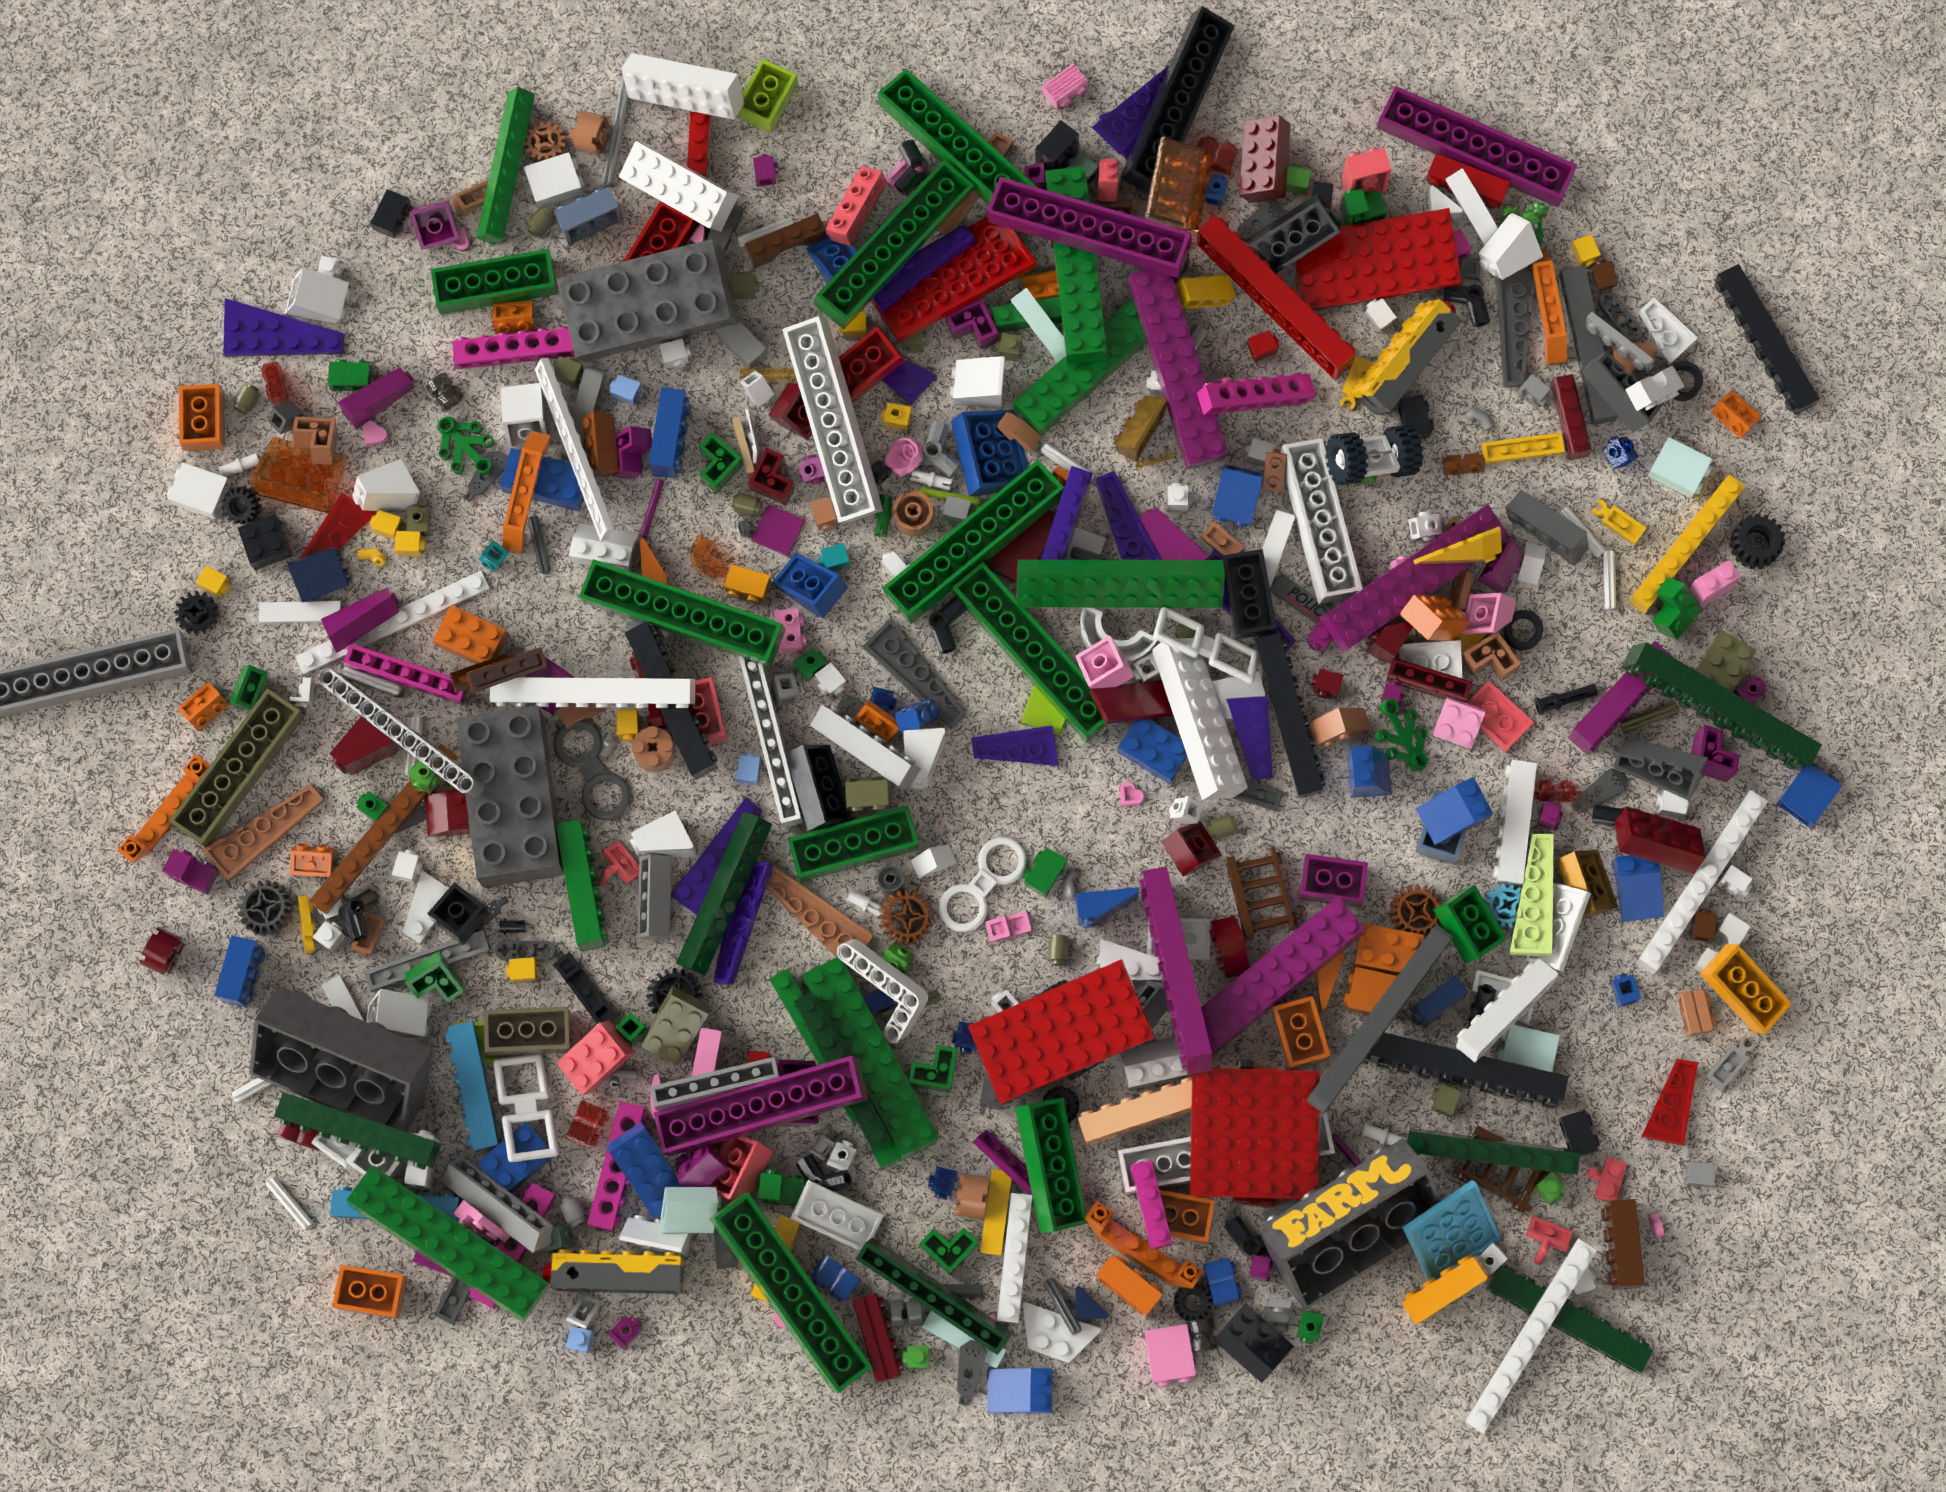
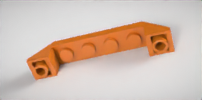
(1550, 309)
(523, 491)
(155, 828)
(1139, 1251)

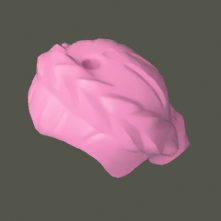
(904, 456)

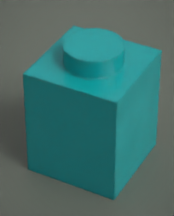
(834, 557)

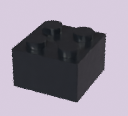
(1058, 147)
(265, 542)
(458, 913)

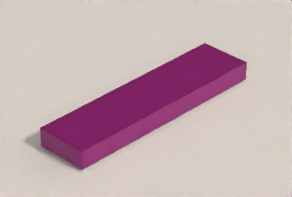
(1004, 1159)

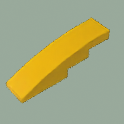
(996, 1213)

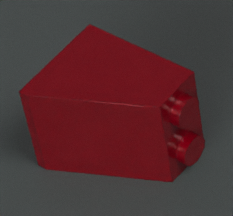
(362, 748)

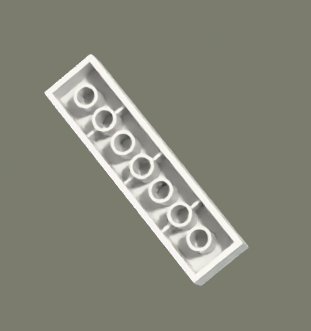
(1320, 522)
(1200, 722)

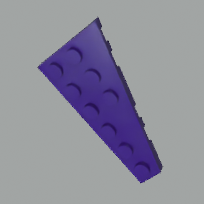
(266, 333)

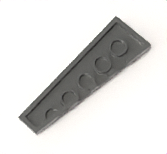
(1515, 310)
(904, 663)

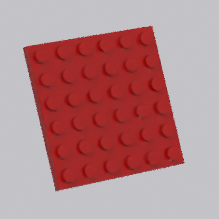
(1254, 1134)

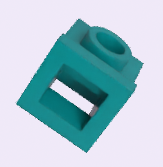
(490, 558)

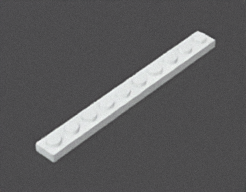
(574, 449)
(407, 617)
(1530, 1335)

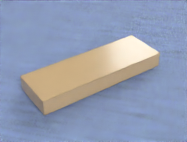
(743, 446)

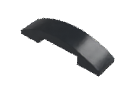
(584, 989)

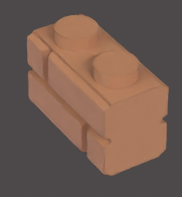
(1696, 1012)

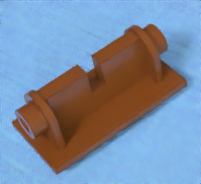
(1471, 463)
(1274, 471)

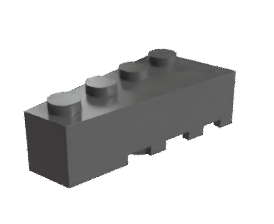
(1611, 383)
(1548, 526)
(1662, 766)

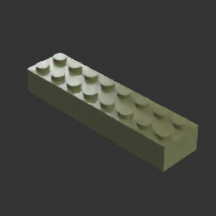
(237, 768)

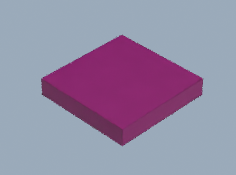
(778, 530)

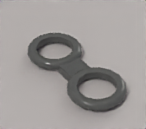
(592, 771)

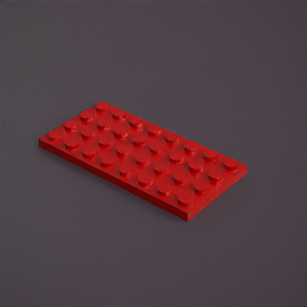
(1381, 261)
(978, 270)
(1061, 1031)

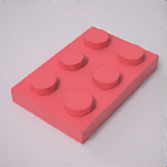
(1503, 719)

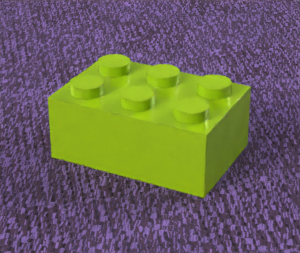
(767, 95)

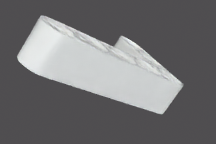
(888, 985)

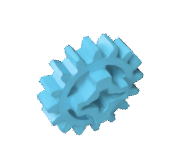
(1501, 898)

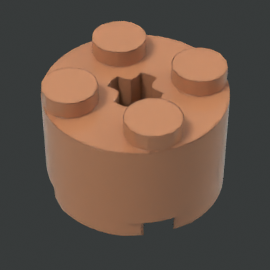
(591, 132)
(909, 503)
(654, 738)
(972, 1196)

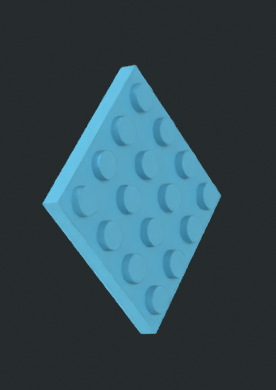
(1452, 1231)

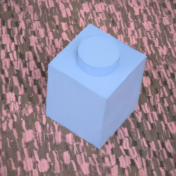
(625, 389)
(748, 769)
(580, 1339)

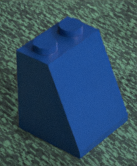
(1237, 495)
(1368, 772)

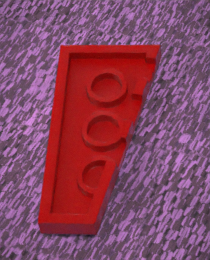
(339, 525)
(1672, 1109)

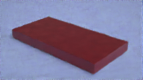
(1026, 546)
(1132, 702)

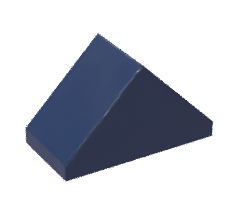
(1087, 1308)

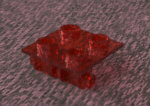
(1567, 788)

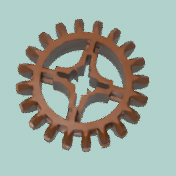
(1409, 906)
(905, 926)

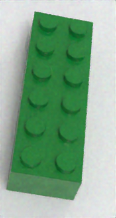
(494, 281)
(853, 843)
(580, 885)
(1051, 1165)

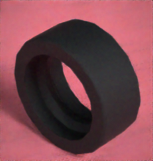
(1698, 377)
(1519, 645)

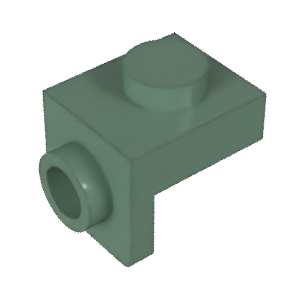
(560, 1238)

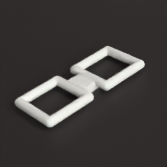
(1206, 646)
(525, 1108)

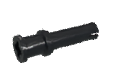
(1556, 700)

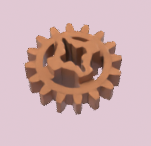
(544, 133)

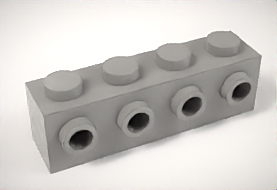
(654, 897)

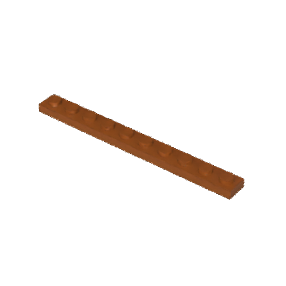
(370, 845)

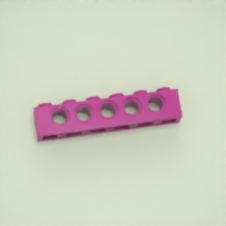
(505, 355)
(1256, 393)
(403, 673)
(531, 1194)
(598, 1219)

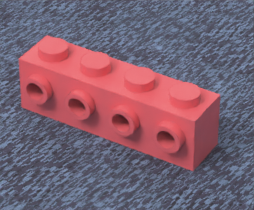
(856, 206)

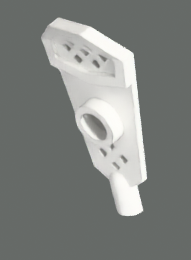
(752, 438)

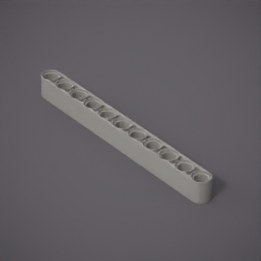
(406, 737)

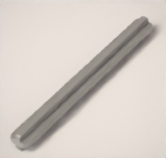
(616, 135)

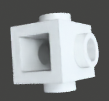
(1425, 526)

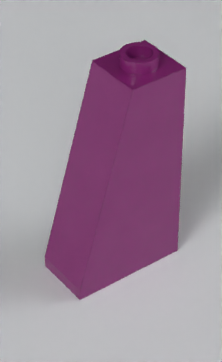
(376, 397)
(1168, 539)
(360, 618)

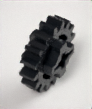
(205, 613)

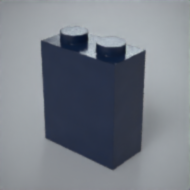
(319, 573)
(1438, 1002)

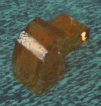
(701, 557)

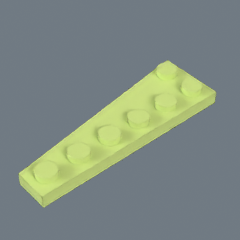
(1535, 911)

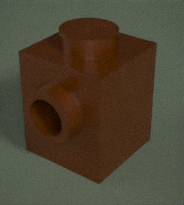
(1604, 275)
(1703, 926)

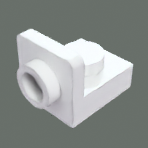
(306, 691)

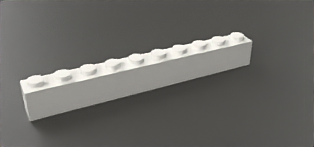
(595, 690)
(772, 742)
(1701, 882)

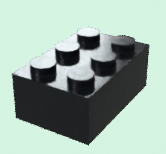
(1253, 1343)

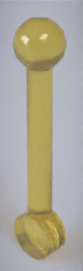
(1139, 465)

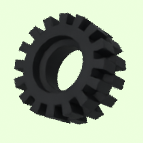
(251, 500)
(1067, 1094)
(1186, 1314)

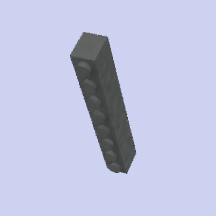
(1579, 305)

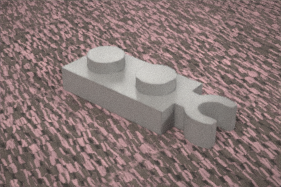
(1729, 1064)

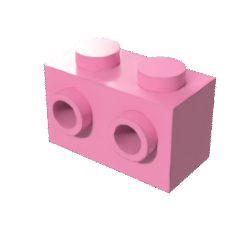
(793, 639)

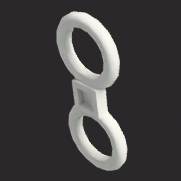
(982, 884)

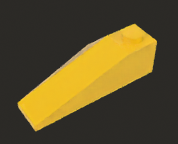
(1477, 548)

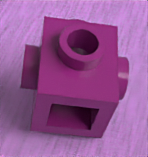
(811, 470)

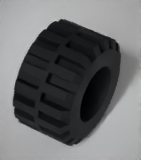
(1749, 554)

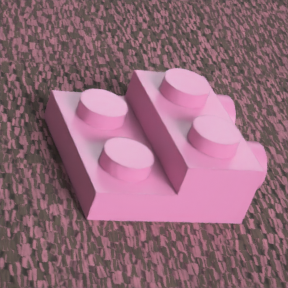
(480, 1224)

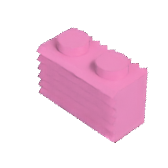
(1065, 87)

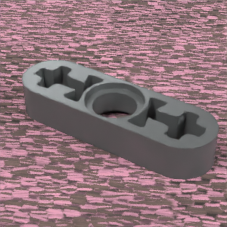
(1621, 309)
(510, 945)

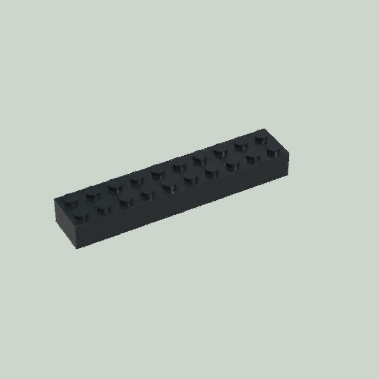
(1179, 93)
(1454, 1066)

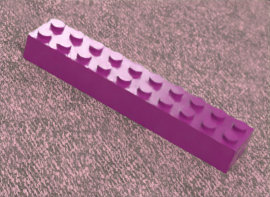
(1476, 145)
(1089, 227)
(1176, 367)
(1392, 591)
(1176, 971)
(1280, 973)
(760, 1106)

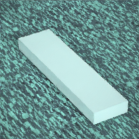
(1040, 323)
(954, 1336)

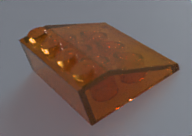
(1179, 185)
(290, 476)

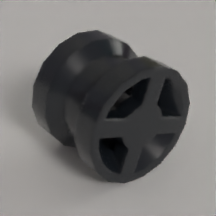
(879, 472)

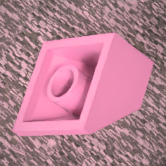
(1488, 612)
(1104, 665)

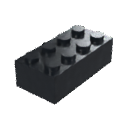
(1296, 233)
(1249, 594)
(818, 786)

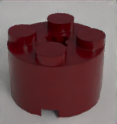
(161, 951)

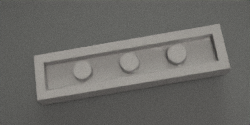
(1615, 339)

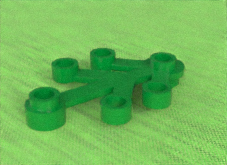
(463, 443)
(1404, 736)

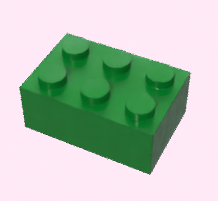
(1470, 923)

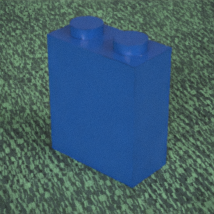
(1809, 794)

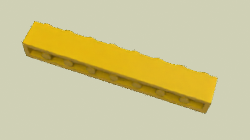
(1687, 542)

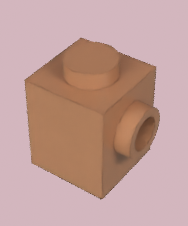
(824, 514)

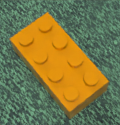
(1745, 988)
(1446, 1289)

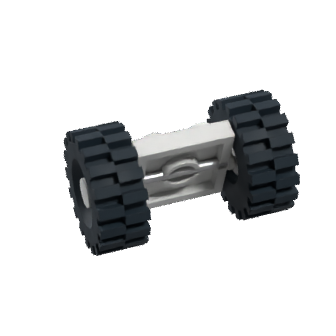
(1356, 457)

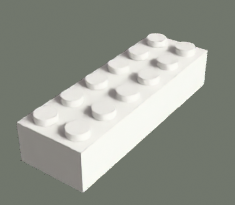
(683, 86)
(678, 186)

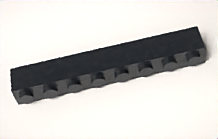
(1766, 339)
(1289, 715)
(680, 721)

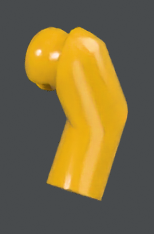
(372, 554)

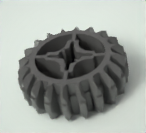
(256, 909)

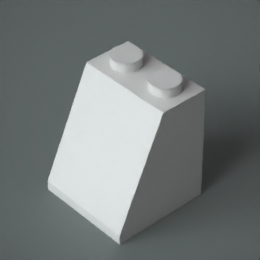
(1510, 248)
(317, 296)
(978, 382)
(522, 412)
(386, 488)
(925, 748)
(663, 837)
(400, 1013)

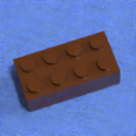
(1623, 1244)

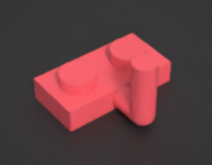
(620, 862)
(1609, 1179)
(1549, 1235)

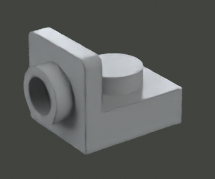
(1278, 1310)

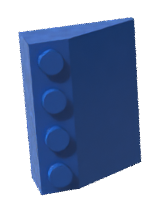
(985, 452)

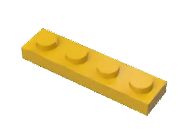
(1523, 448)

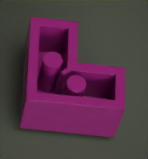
(973, 319)
(630, 445)
(1720, 763)
(186, 870)
(699, 1168)

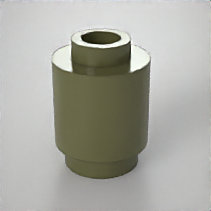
(540, 222)
(246, 398)
(746, 504)
(1185, 632)
(1222, 827)
(1058, 950)

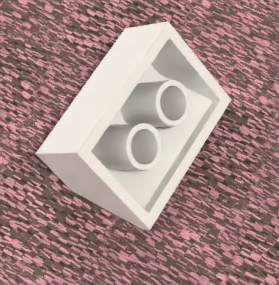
(615, 551)
(1152, 1064)
(649, 1235)

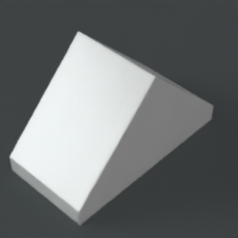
(1438, 200)
(1532, 563)
(933, 860)
(584, 1311)

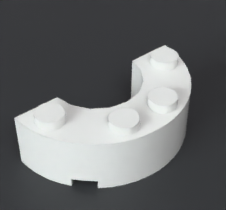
(1132, 649)

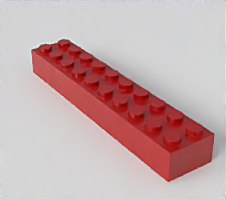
(1276, 297)

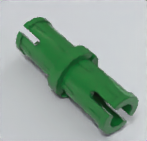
(884, 516)

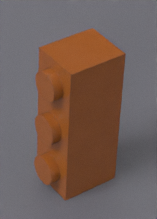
(600, 443)

